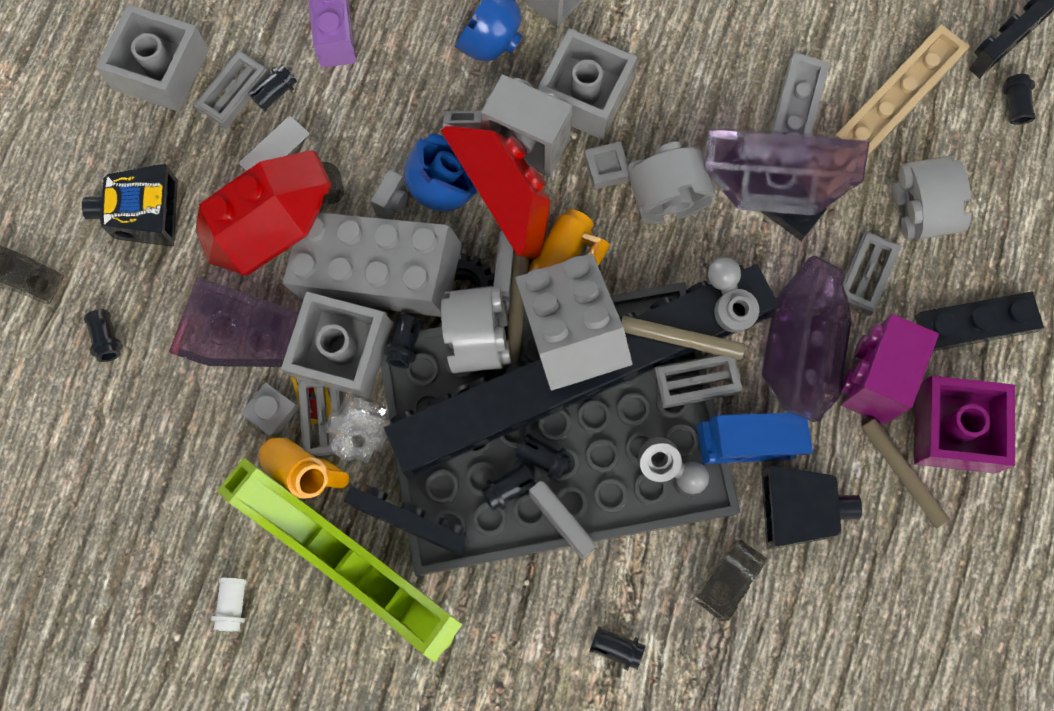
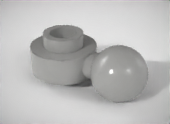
(725, 275)
(690, 476)

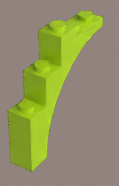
(341, 559)

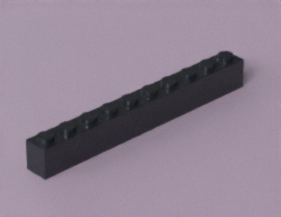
(524, 395)

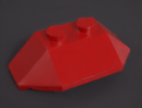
(505, 184)
(262, 212)

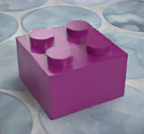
(888, 369)
(965, 425)

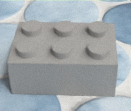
(573, 321)

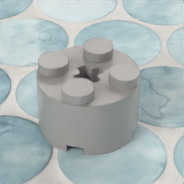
(671, 183)
(933, 197)
(475, 329)

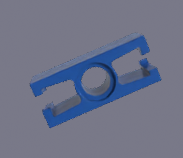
(753, 438)

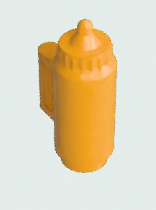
(568, 239)
(298, 469)

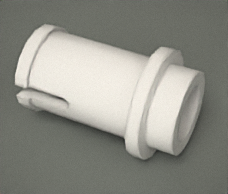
(229, 605)

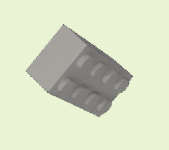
(375, 263)

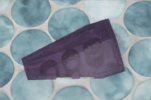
(232, 328)

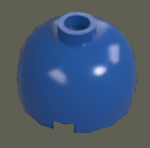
(491, 30)
(437, 175)

